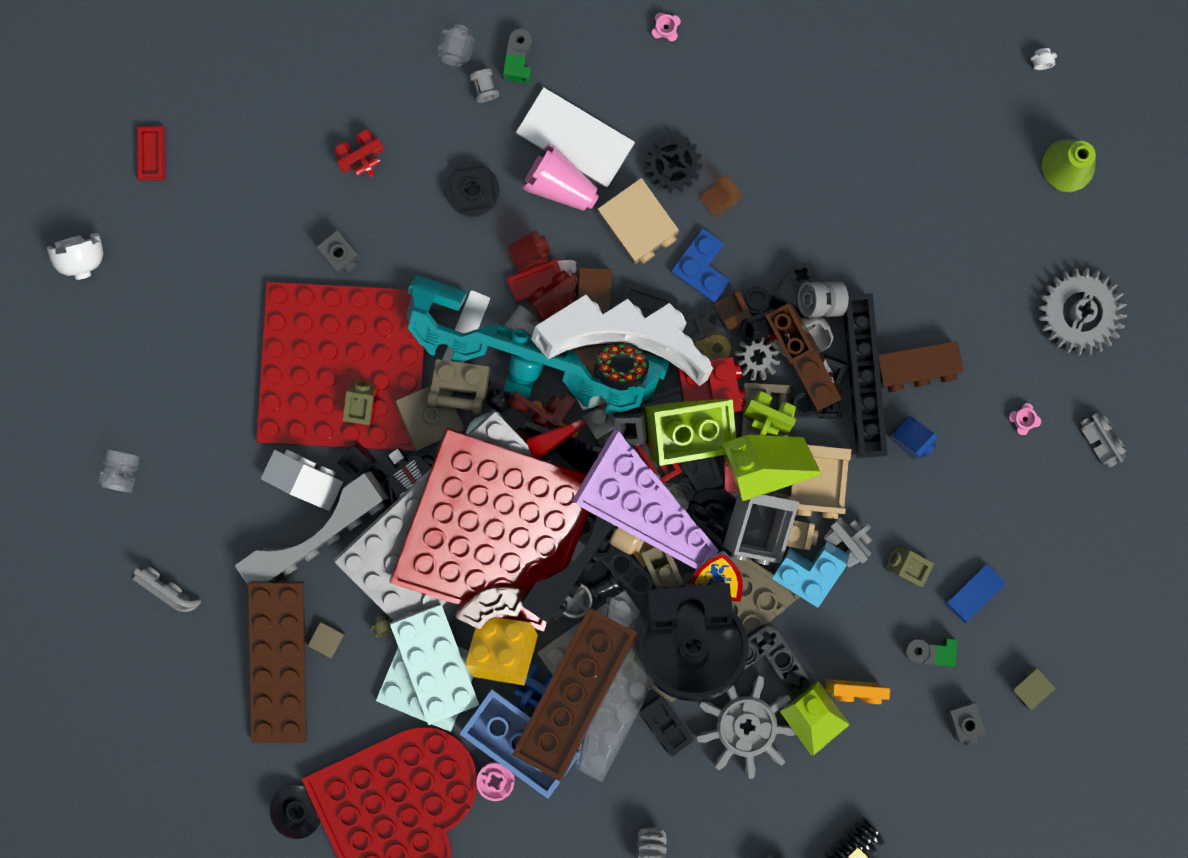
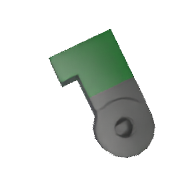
(515, 63)
(921, 652)

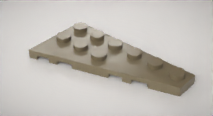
(760, 600)

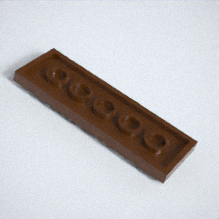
(277, 661)
(575, 694)

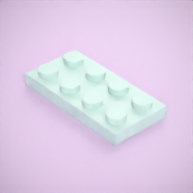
(434, 663)

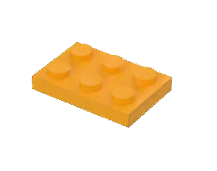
(847, 690)

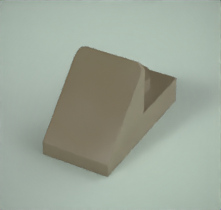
(662, 568)

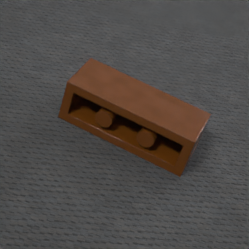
(920, 366)

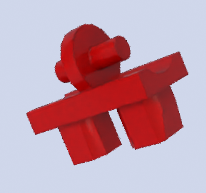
(349, 159)

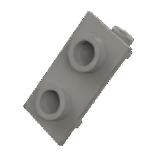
(1100, 430)

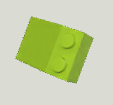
(689, 430)
(768, 463)

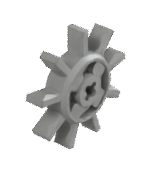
(756, 739)

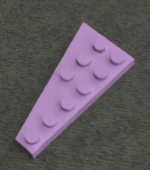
(634, 499)

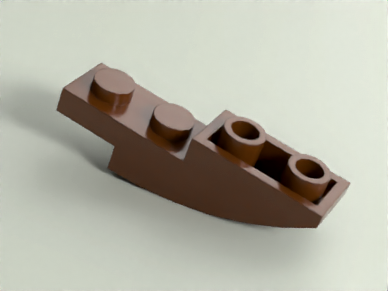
(804, 355)

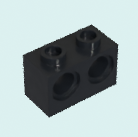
(665, 725)

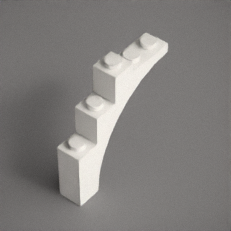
(658, 333)

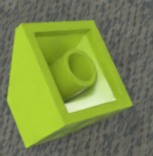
(814, 718)

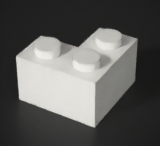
(300, 478)

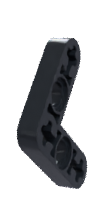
(770, 651)

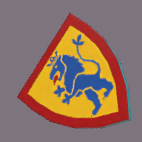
(721, 569)

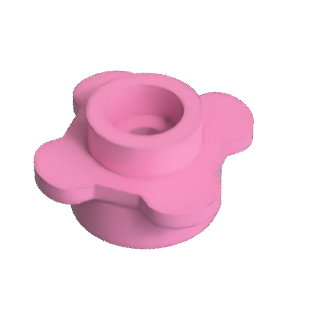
(671, 21)
(1032, 419)

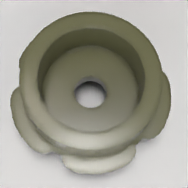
(382, 626)

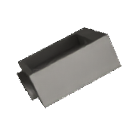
(779, 532)

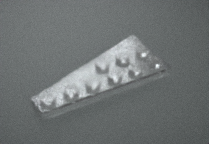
(619, 705)

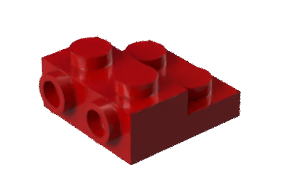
(720, 384)

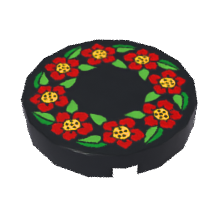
(621, 365)

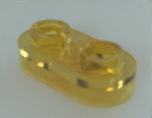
(705, 347)

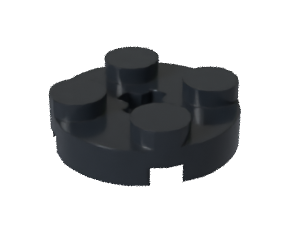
(459, 181)

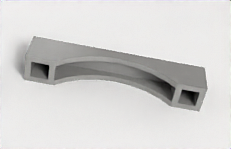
(356, 500)

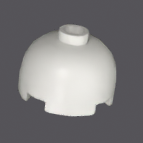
(77, 255)

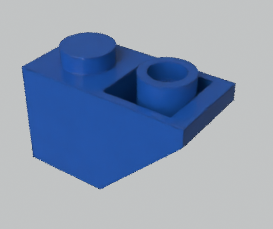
(914, 438)

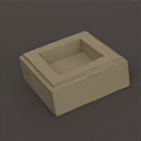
(326, 640)

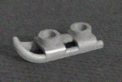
(168, 593)

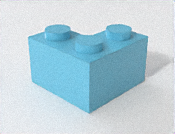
(811, 579)

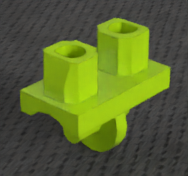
(769, 419)

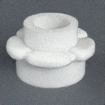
(1043, 59)

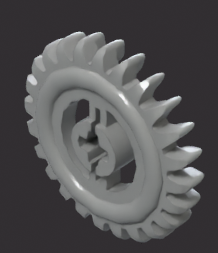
(1090, 287)

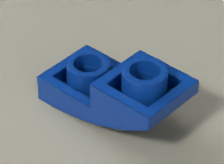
(976, 593)

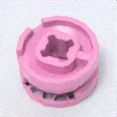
(495, 781)

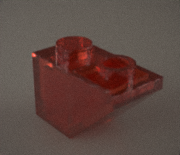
(529, 251)
(555, 296)

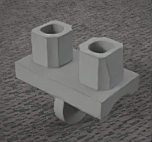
(857, 549)

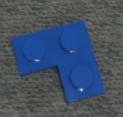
(695, 269)

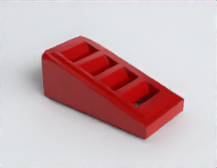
(547, 441)

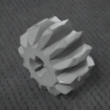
(749, 352)
(651, 843)

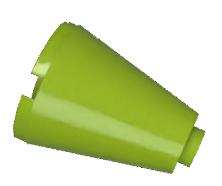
(1069, 164)

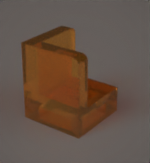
(721, 197)

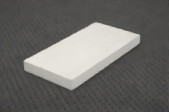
(580, 137)

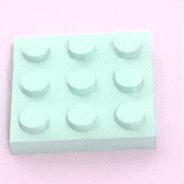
(400, 693)

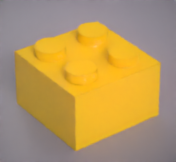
(502, 650)

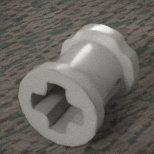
(484, 85)

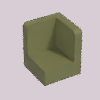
(1033, 688)

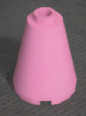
(560, 181)

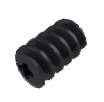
(864, 840)

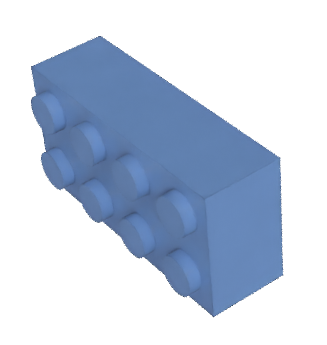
(497, 730)

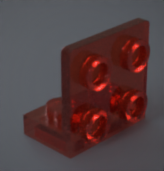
(556, 408)

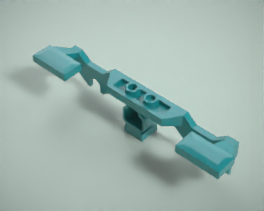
(526, 357)

